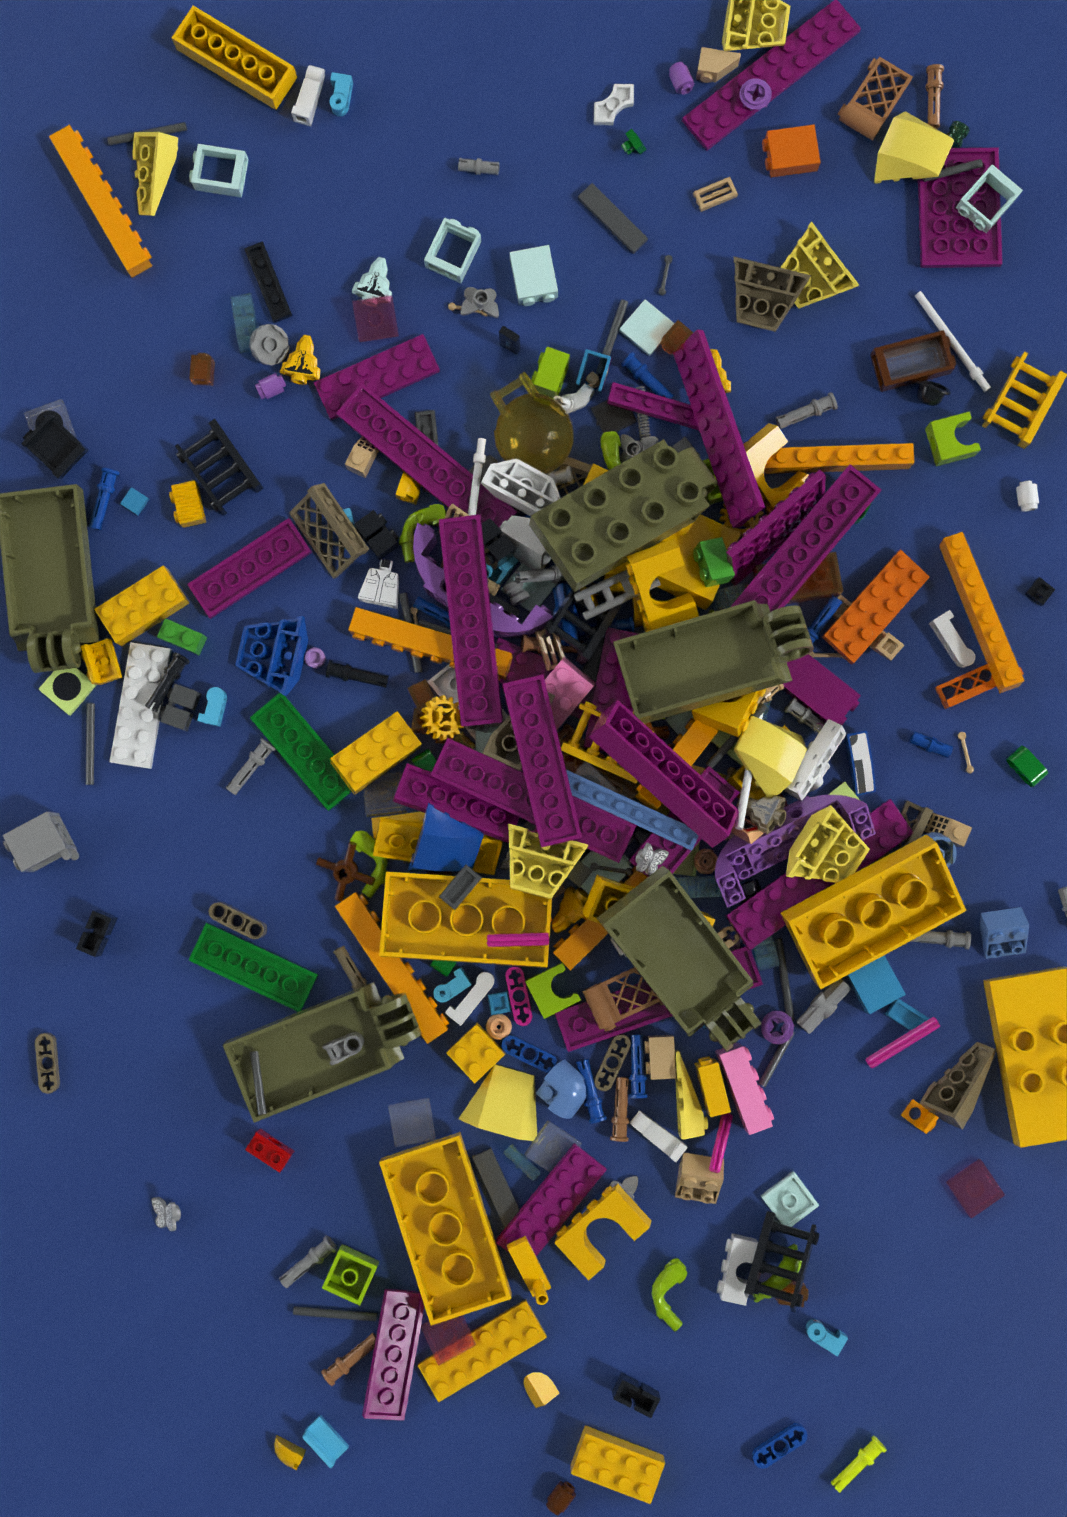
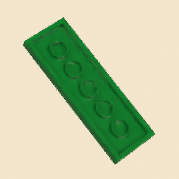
(301, 749)
(253, 967)

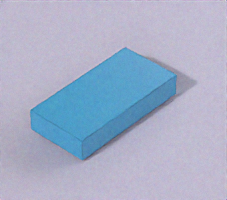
(905, 1014)

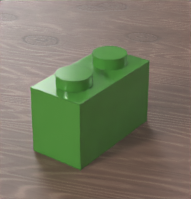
(713, 562)
(182, 637)

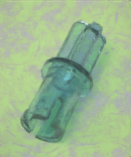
(521, 1162)

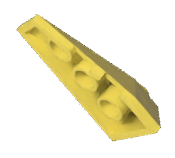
(155, 159)
(689, 1112)

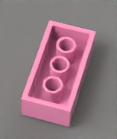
(569, 687)
(744, 1089)

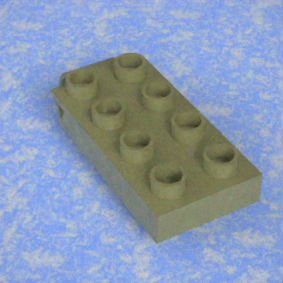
(623, 512)
(48, 575)
(711, 658)
(682, 958)
(293, 1056)

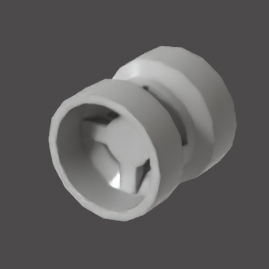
(516, 593)

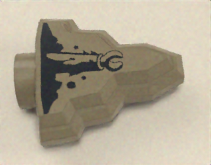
(766, 812)

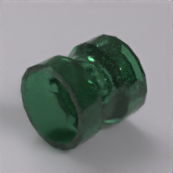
(958, 132)

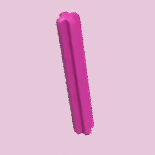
(902, 1042)

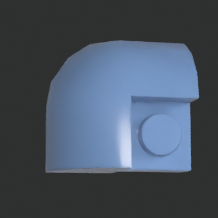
(563, 1090)

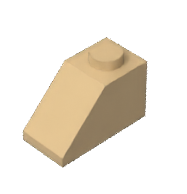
(716, 64)

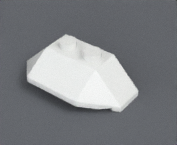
(520, 486)

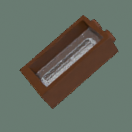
(913, 360)

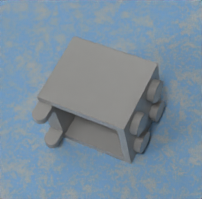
(40, 842)

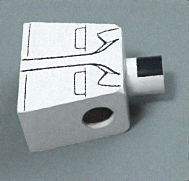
(381, 586)

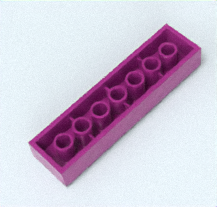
(664, 774)

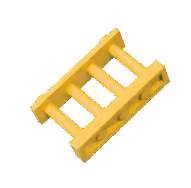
(1044, 400)
(591, 754)

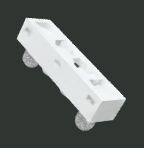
(816, 758)

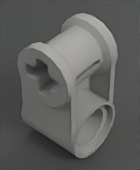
(340, 1049)

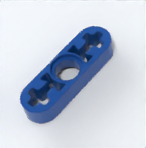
(512, 1052)
(763, 1448)

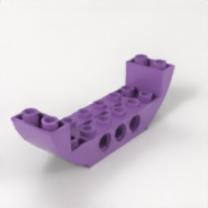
(434, 585)
(742, 860)

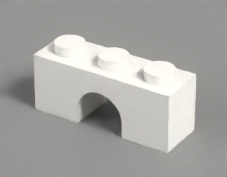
(739, 1250)

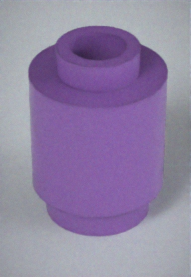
(681, 78)
(270, 386)

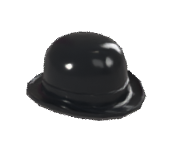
(931, 392)

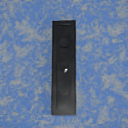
(268, 282)

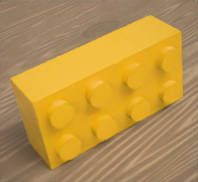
(142, 606)
(375, 753)
(617, 1464)

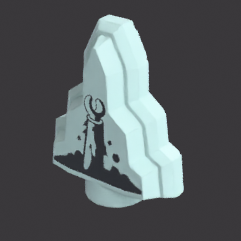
(374, 282)

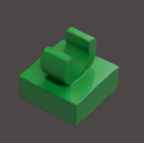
(633, 143)

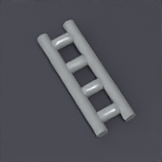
(610, 600)

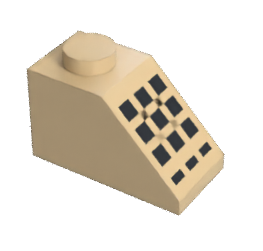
(361, 457)
(954, 830)

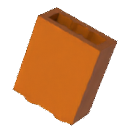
(791, 151)

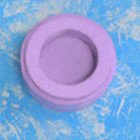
(315, 658)

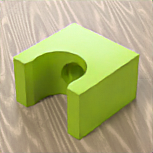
(944, 443)
(545, 998)

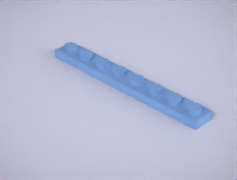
(631, 811)

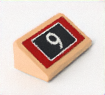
(749, 833)

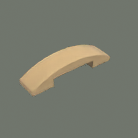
(884, 644)

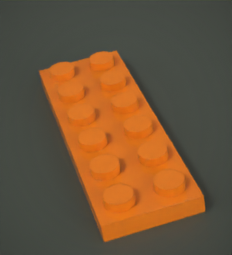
(875, 607)

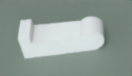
(308, 96)
(951, 640)
(483, 984)
(659, 1136)

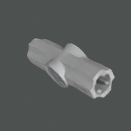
(823, 1005)

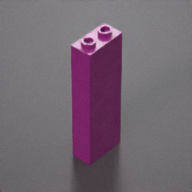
(820, 690)

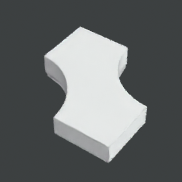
(620, 98)

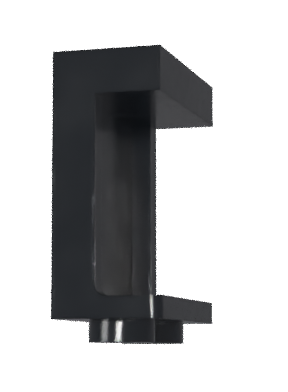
(54, 445)

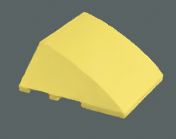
(755, 24)
(911, 150)
(816, 258)
(770, 754)
(826, 849)
(537, 868)
(504, 1104)

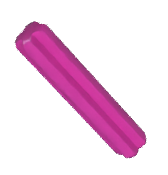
(526, 939)
(720, 1143)

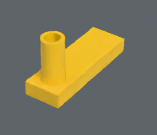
(530, 1269)

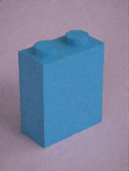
(875, 985)

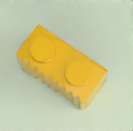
(187, 503)

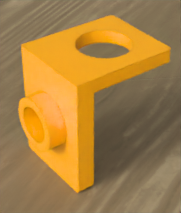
(925, 1122)

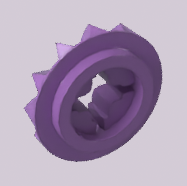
(764, 92)
(768, 1025)

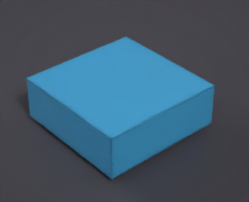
(134, 501)
(499, 1003)

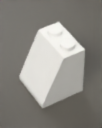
(529, 548)

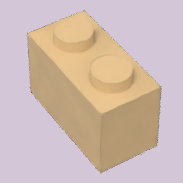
(661, 1057)

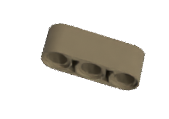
(228, 917)

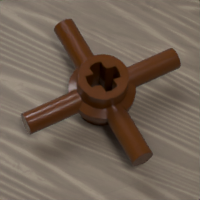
(349, 874)

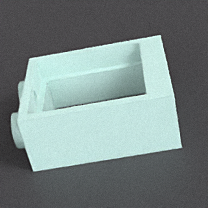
(1002, 185)
(234, 188)
(444, 268)

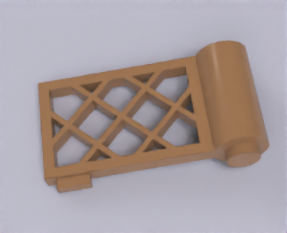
(859, 116)
(603, 1005)

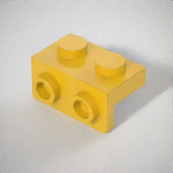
(101, 662)

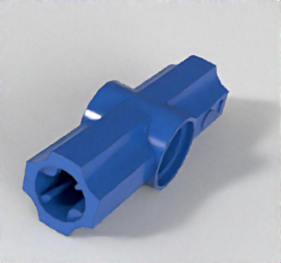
(560, 592)

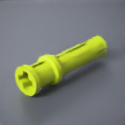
(866, 1457)

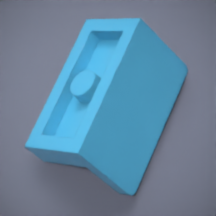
(325, 1441)

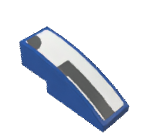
(860, 762)

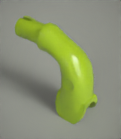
(610, 448)
(423, 516)
(366, 843)
(673, 1273)
(779, 1282)

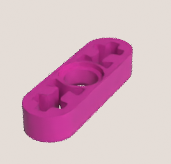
(521, 979)

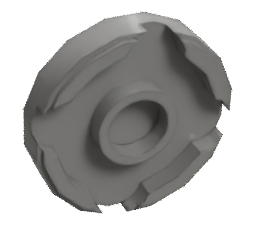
(269, 344)

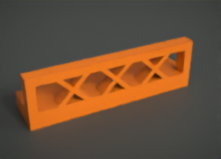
(967, 694)

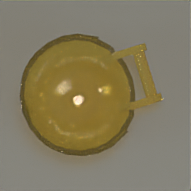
(532, 427)

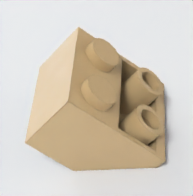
(697, 1181)

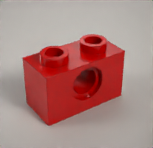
(269, 1150)

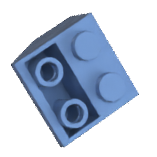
(1004, 932)

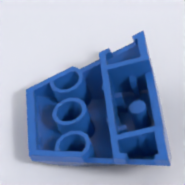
(274, 652)
(445, 843)

